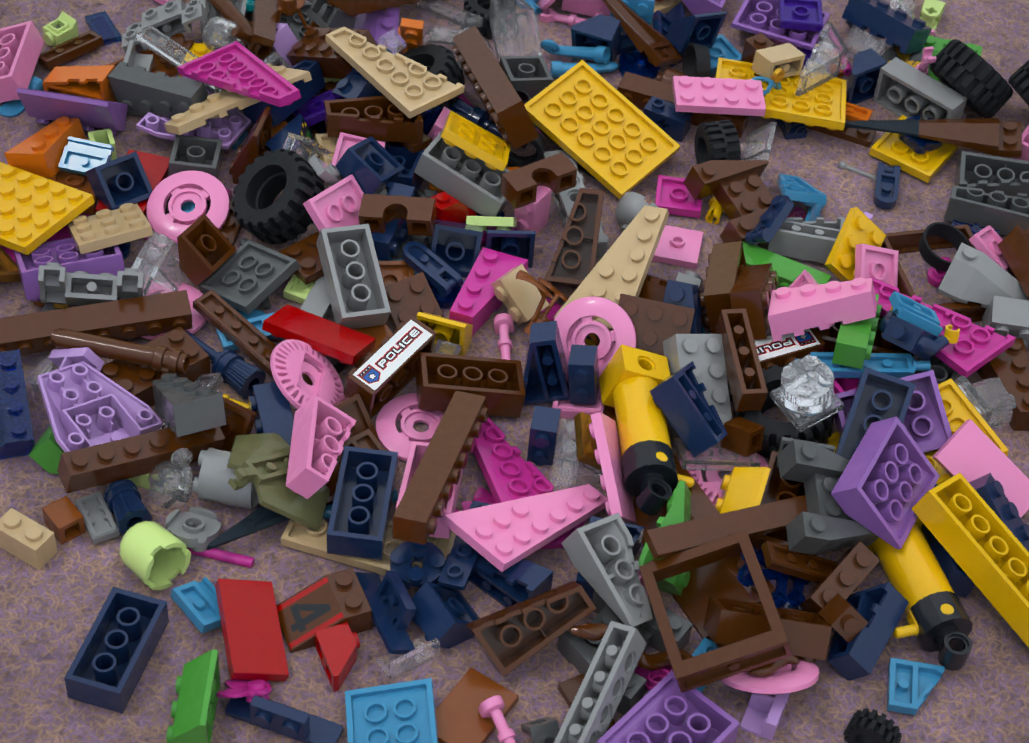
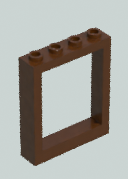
(908, 242)
(731, 658)

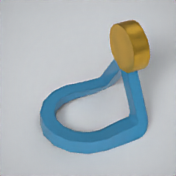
(775, 83)

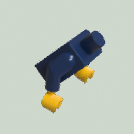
(914, 338)

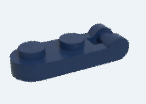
(886, 186)
(770, 220)
(434, 268)

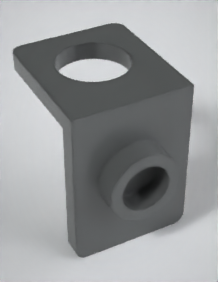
(542, 730)

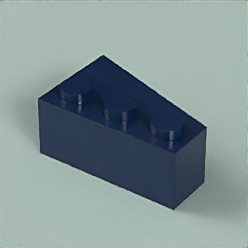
(994, 496)
(514, 584)

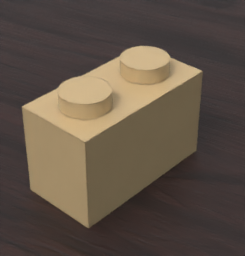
(780, 56)
(518, 295)
(26, 539)

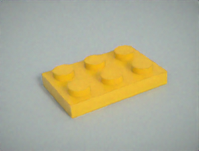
(854, 231)

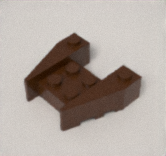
(737, 190)

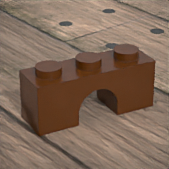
(553, 172)
(381, 209)
(844, 578)

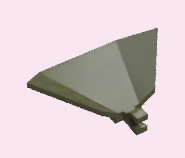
(264, 462)

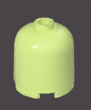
(154, 554)

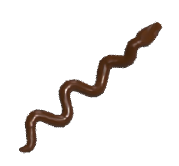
(657, 661)

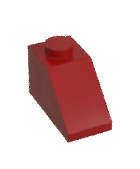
(451, 209)
(337, 652)

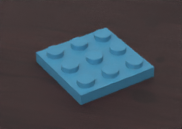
(392, 713)

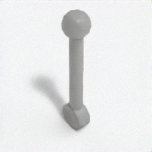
(842, 165)

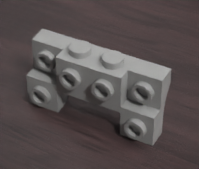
(169, 19)
(82, 288)

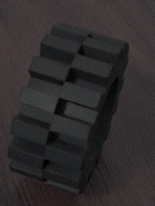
(871, 728)

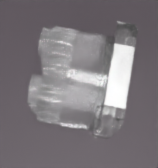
(807, 392)
(989, 399)

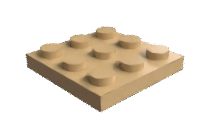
(109, 228)

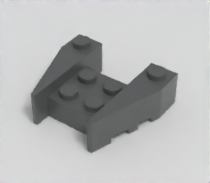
(824, 523)
(582, 651)

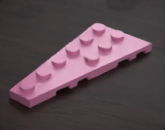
(519, 527)

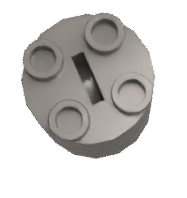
(214, 479)

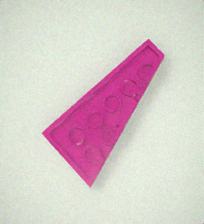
(243, 73)
(975, 344)
(504, 468)

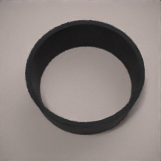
(696, 61)
(945, 231)

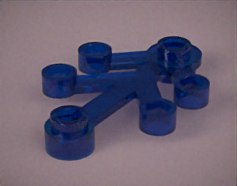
(794, 597)

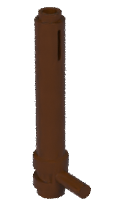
(229, 11)
(158, 358)

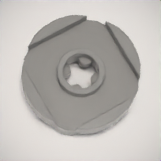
(194, 527)

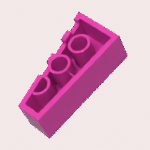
(477, 297)

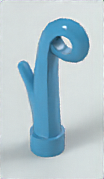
(599, 54)
(558, 68)

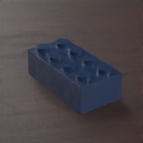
(875, 399)
(362, 503)
(117, 650)

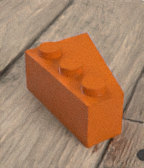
(81, 81)
(44, 149)

